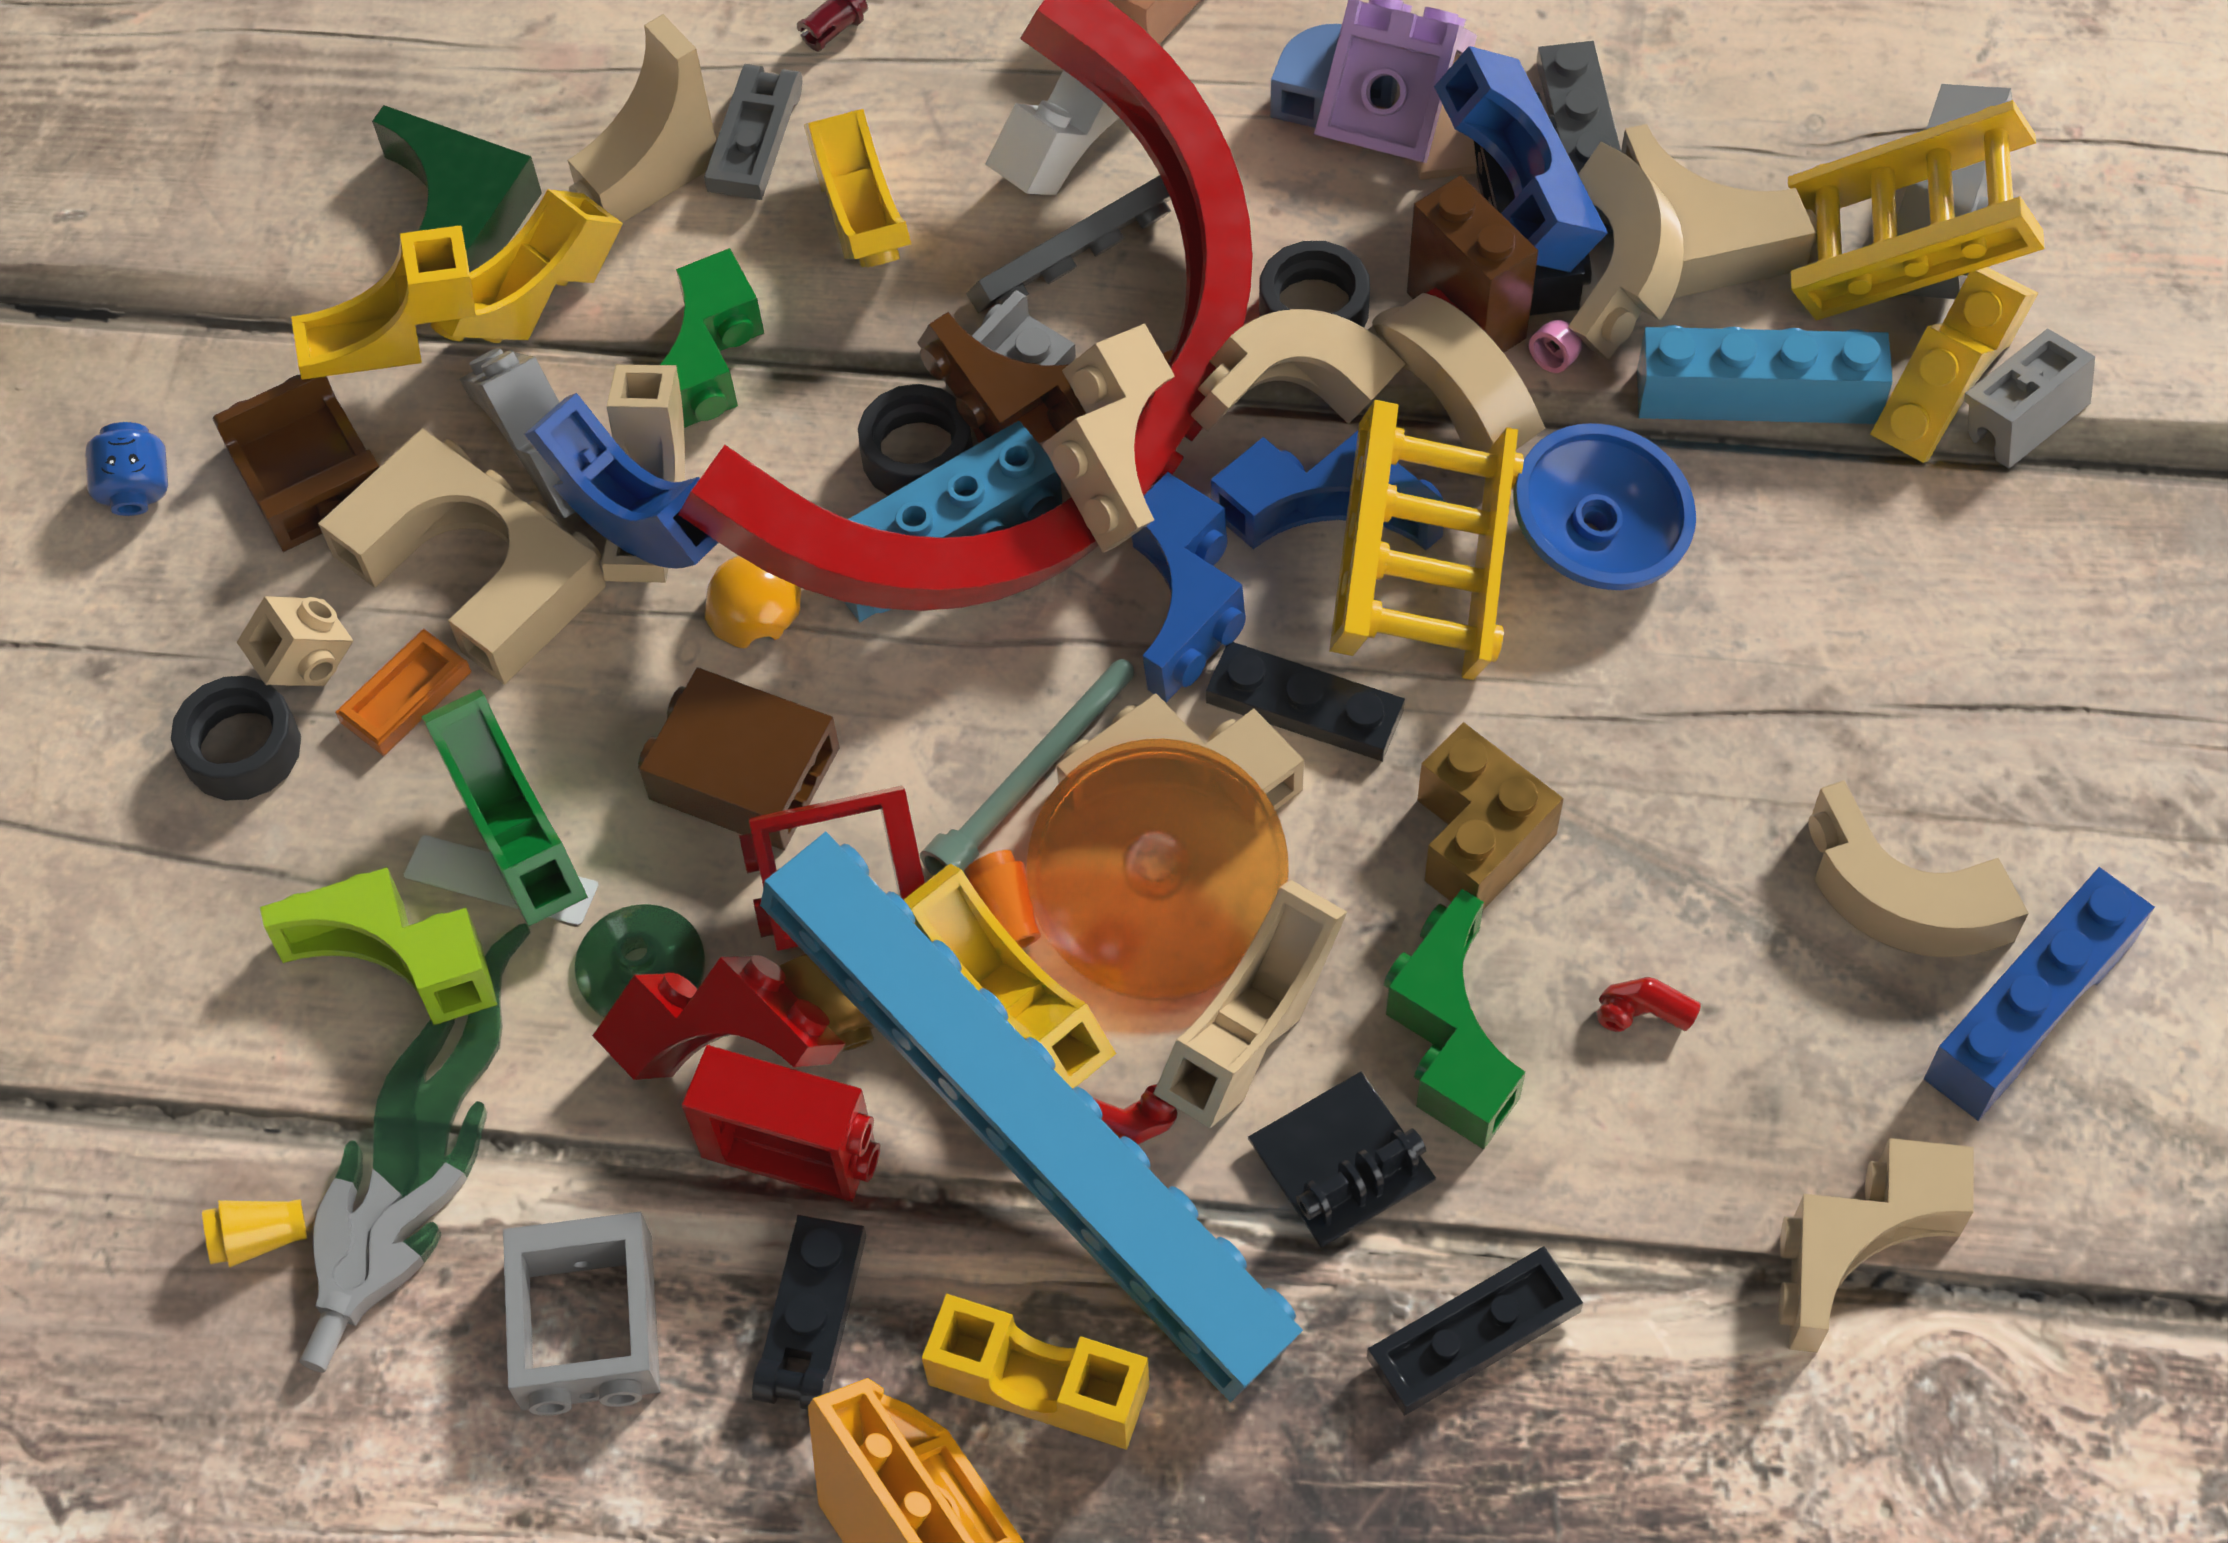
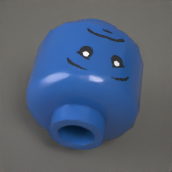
(126, 468)

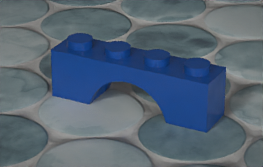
(1499, 110)
(2036, 992)

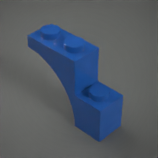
(1271, 493)
(1205, 602)

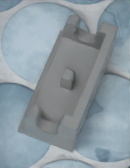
(2031, 396)

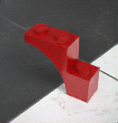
(668, 1020)

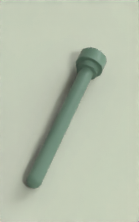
(961, 845)

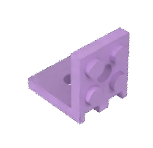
(1390, 41)

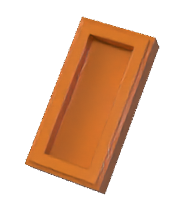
(403, 692)

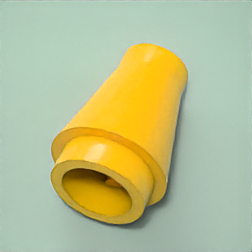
(251, 1228)

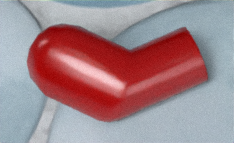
(1645, 996)
(1142, 1119)

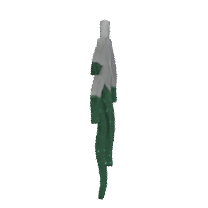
(366, 1251)

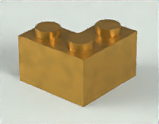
(1493, 814)

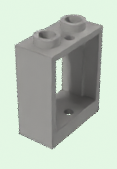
(573, 1248)

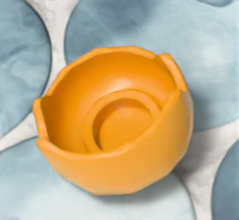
(749, 603)

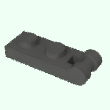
(752, 132)

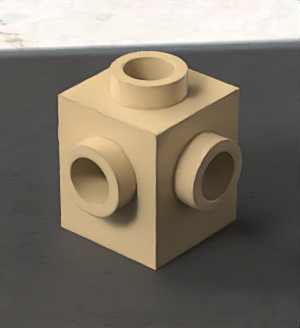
(295, 641)

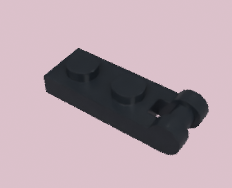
(810, 1310)

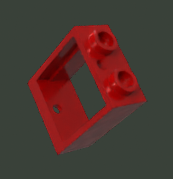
(898, 828)
(781, 1123)

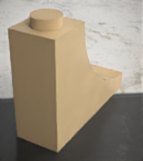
(657, 137)
(1726, 230)

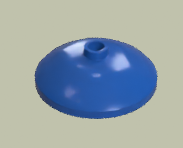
(1621, 488)

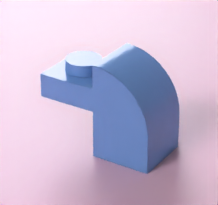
(1303, 76)

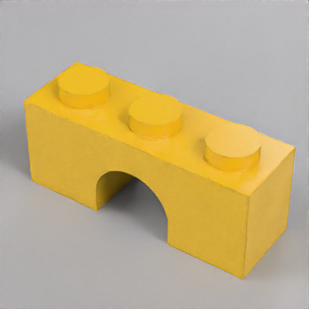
(1077, 1389)

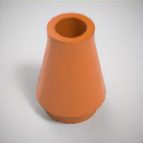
(1005, 891)

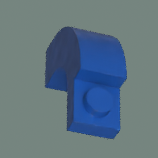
(614, 491)

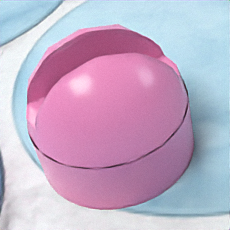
(1545, 353)

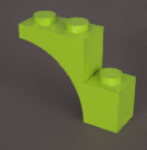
(370, 923)

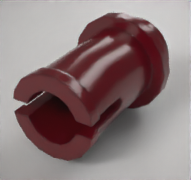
(831, 20)

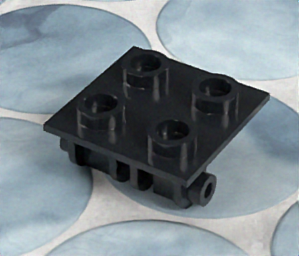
(1342, 1158)

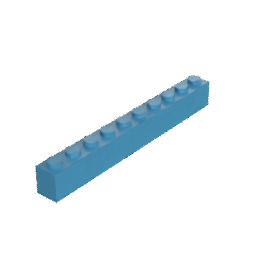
(1030, 1115)

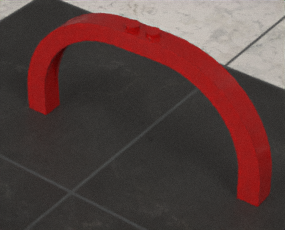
(920, 573)

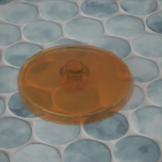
(1155, 868)

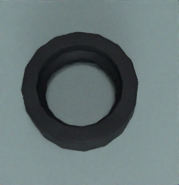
(1316, 262)
(907, 406)
(220, 701)

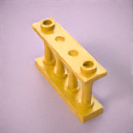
(1929, 254)
(1368, 559)

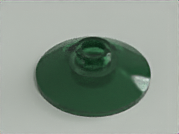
(670, 945)

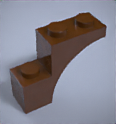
(993, 387)

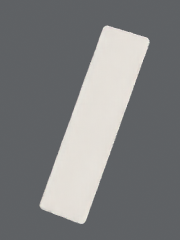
(476, 875)

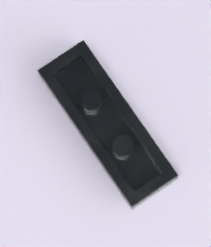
(1305, 700)
(1474, 1330)

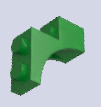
(717, 315)
(504, 808)
(1463, 1073)

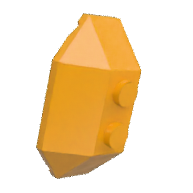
(896, 1474)

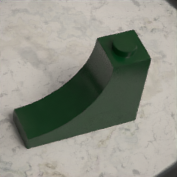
(466, 179)

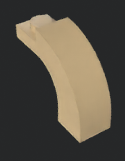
(1644, 256)
(1302, 347)
(1461, 369)
(649, 428)
(1902, 905)

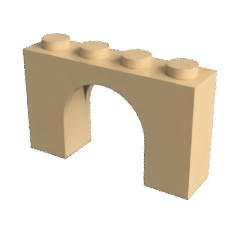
(436, 490)

